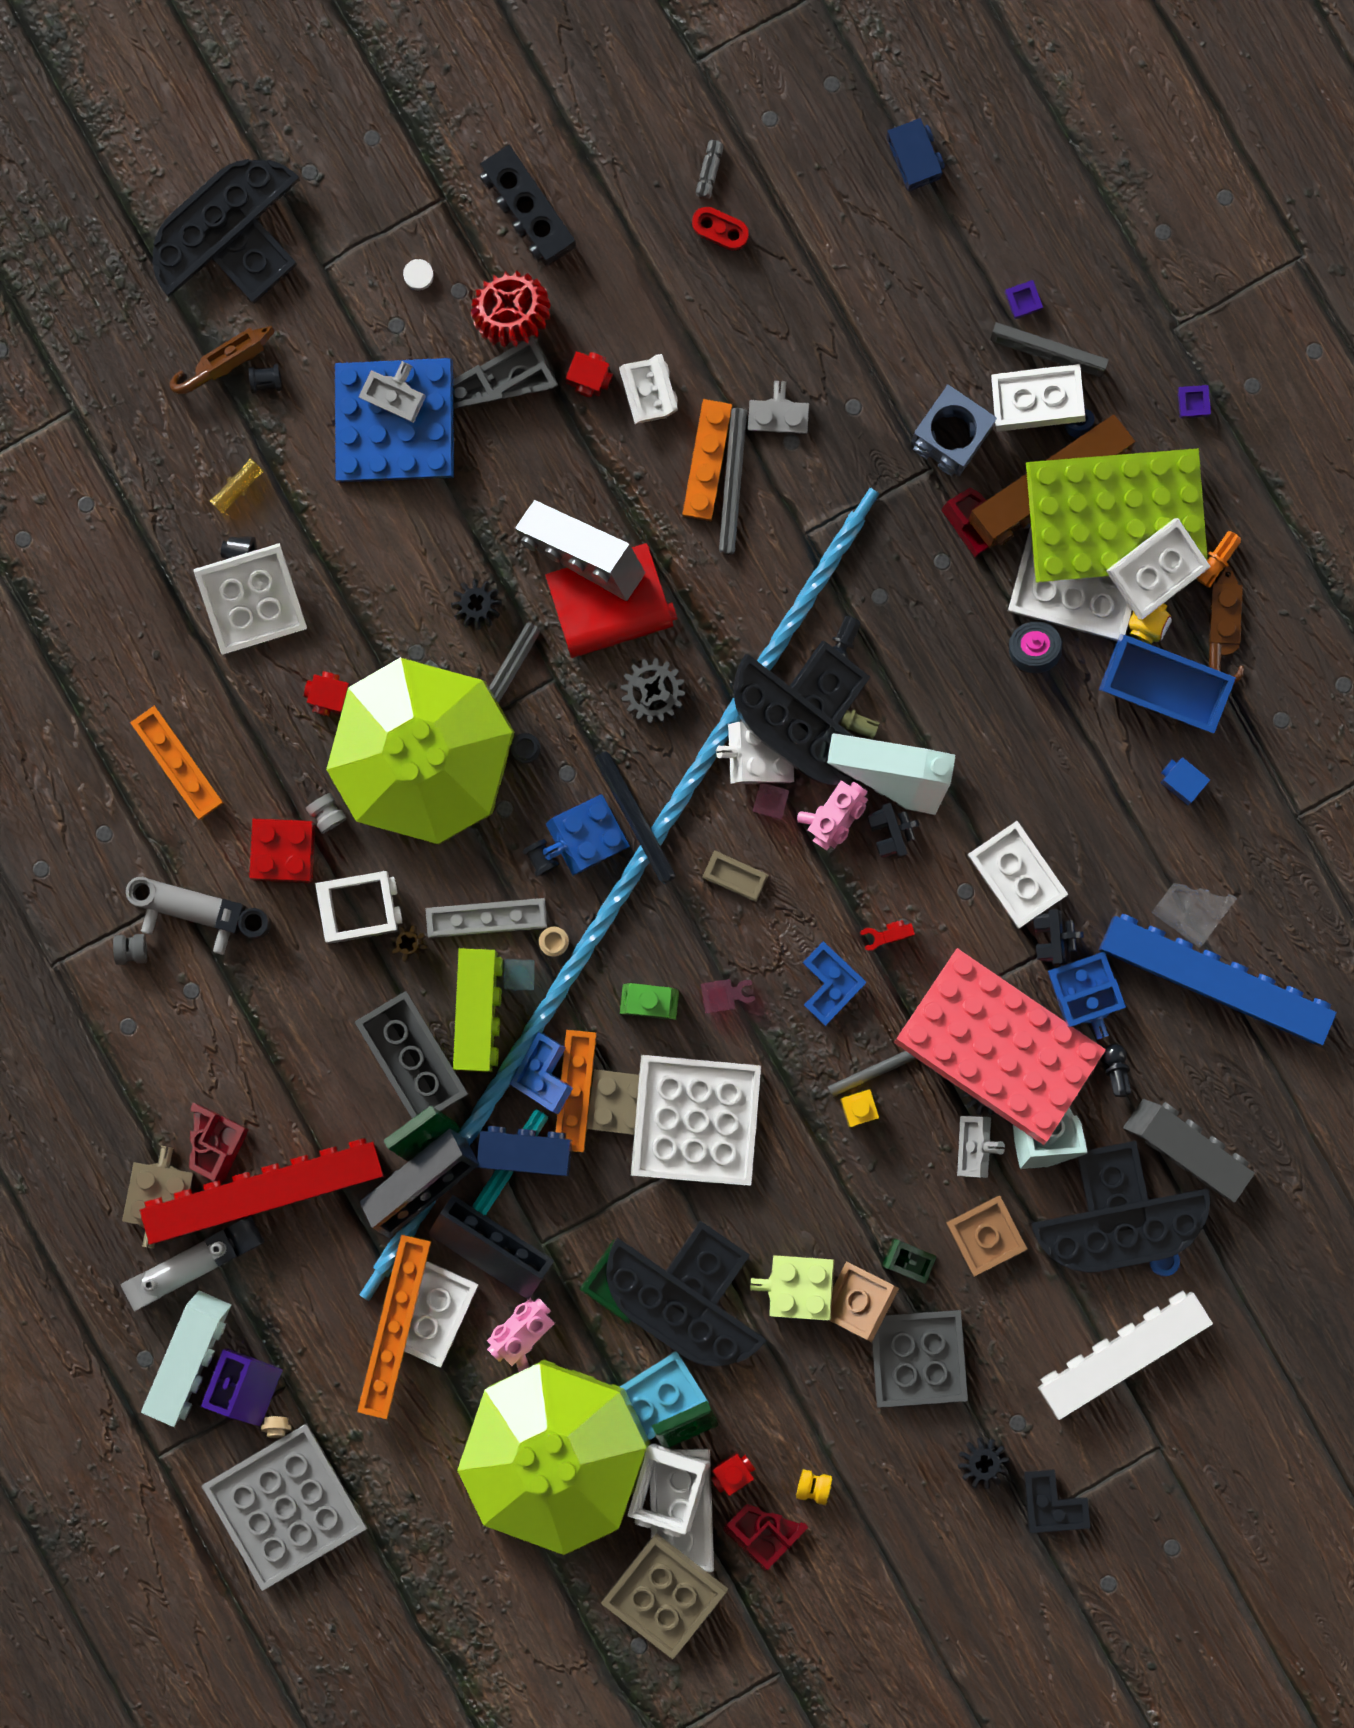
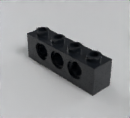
(507, 164)

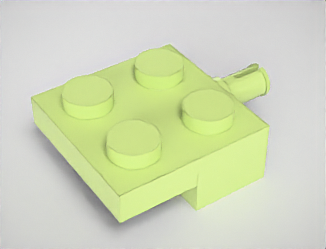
(799, 1287)

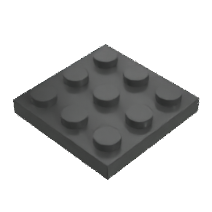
(919, 1359)

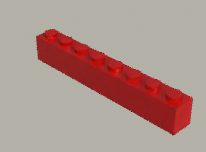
(260, 1192)

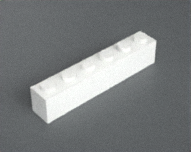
(1124, 1355)

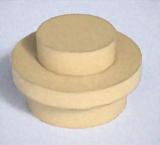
(553, 941)
(276, 1426)

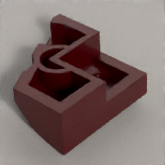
(958, 513)
(214, 1143)
(763, 1534)

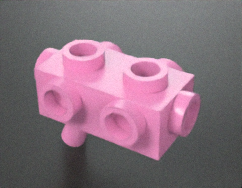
(836, 816)
(520, 1333)

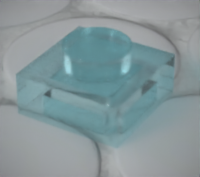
(519, 974)

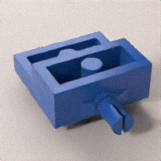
(585, 835)
(1087, 992)

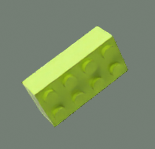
(476, 1010)

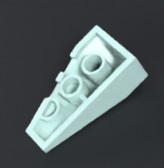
(903, 773)
(1064, 1144)

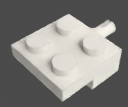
(752, 760)

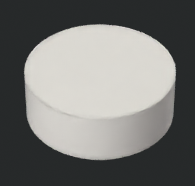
(418, 274)

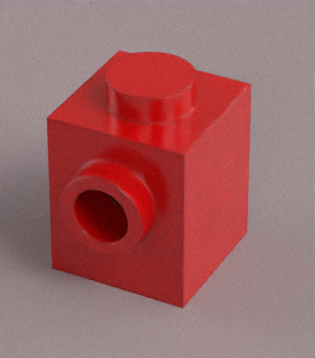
(589, 374)
(326, 693)
(732, 1473)

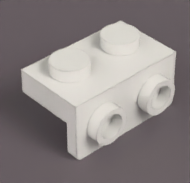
(649, 389)

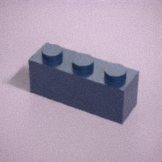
(524, 1151)

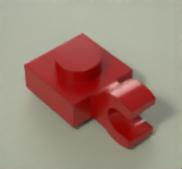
(895, 932)

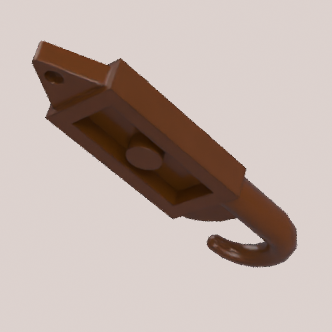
(224, 359)
(1225, 620)

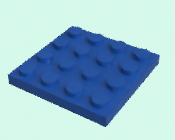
(384, 446)

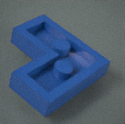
(839, 983)
(535, 1074)

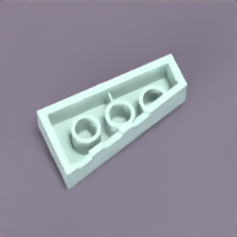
(185, 1358)

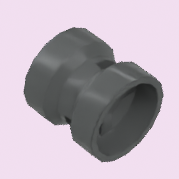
(130, 949)

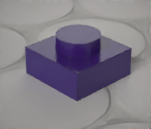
(1023, 299)
(1194, 401)

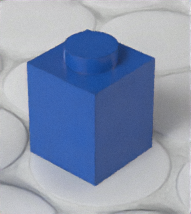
(1183, 780)

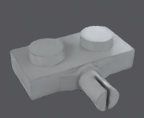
(393, 393)
(778, 414)
(975, 1146)

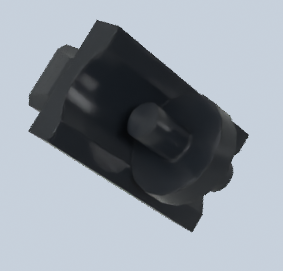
(886, 818)
(1055, 950)

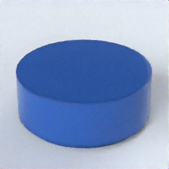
(1165, 1266)

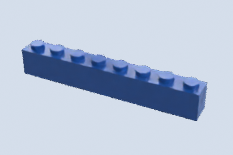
(1218, 981)

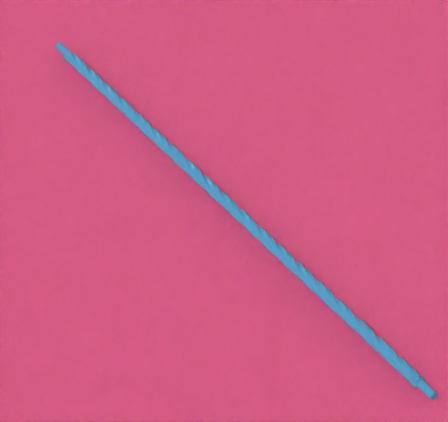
(635, 869)

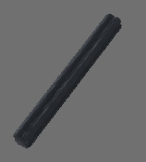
(635, 817)

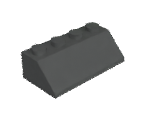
(410, 1056)

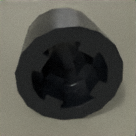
(237, 546)

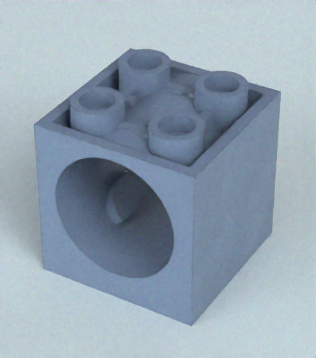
(953, 404)

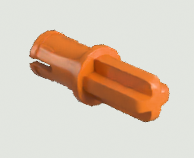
(1219, 558)

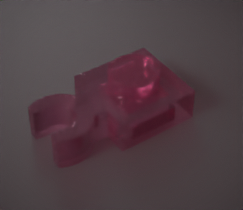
(720, 995)

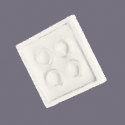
(250, 599)

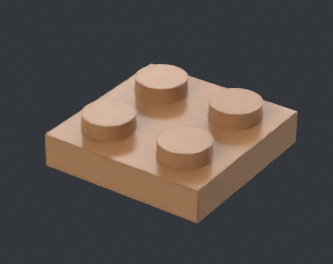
(986, 1235)
(860, 1301)

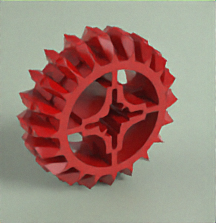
(515, 295)

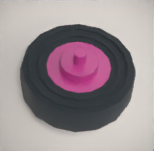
(1035, 647)

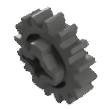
(640, 684)

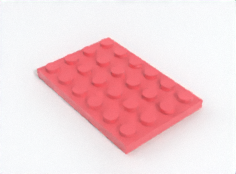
(1000, 1046)

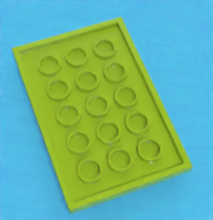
(1104, 507)

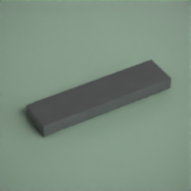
(1048, 349)

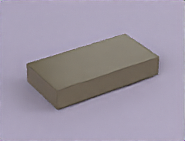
(735, 876)

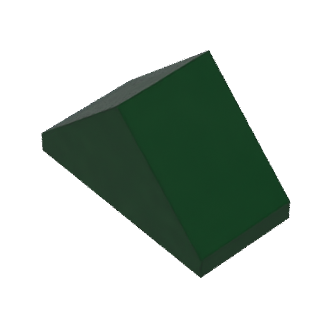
(909, 1261)

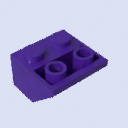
(241, 1387)

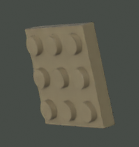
(664, 1596)

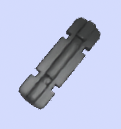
(709, 169)

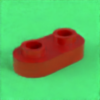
(721, 226)

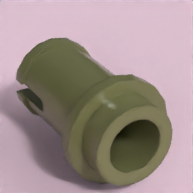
(859, 724)

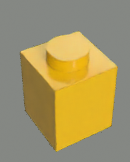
(859, 1108)

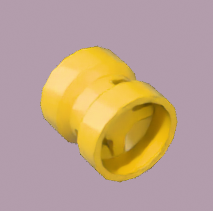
(820, 1489)

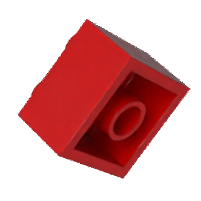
(282, 850)

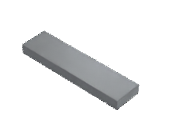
(486, 918)

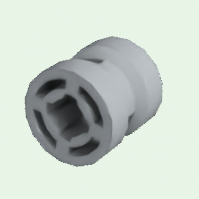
(326, 813)

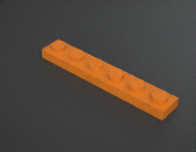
(394, 1326)

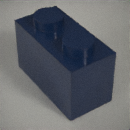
(915, 154)

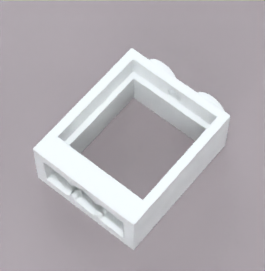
(327, 911)
(678, 1460)

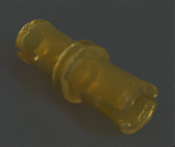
(236, 485)

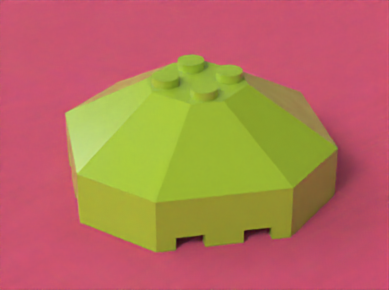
(420, 750)
(553, 1457)

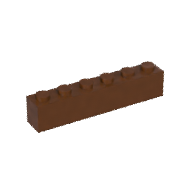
(1010, 508)

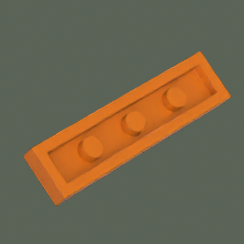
(707, 460)
(176, 762)
(577, 1073)

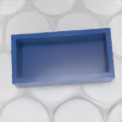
(1167, 683)

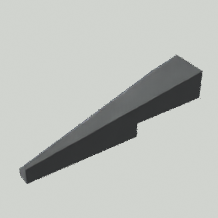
(507, 375)

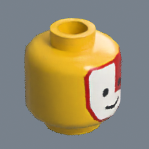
(1152, 627)

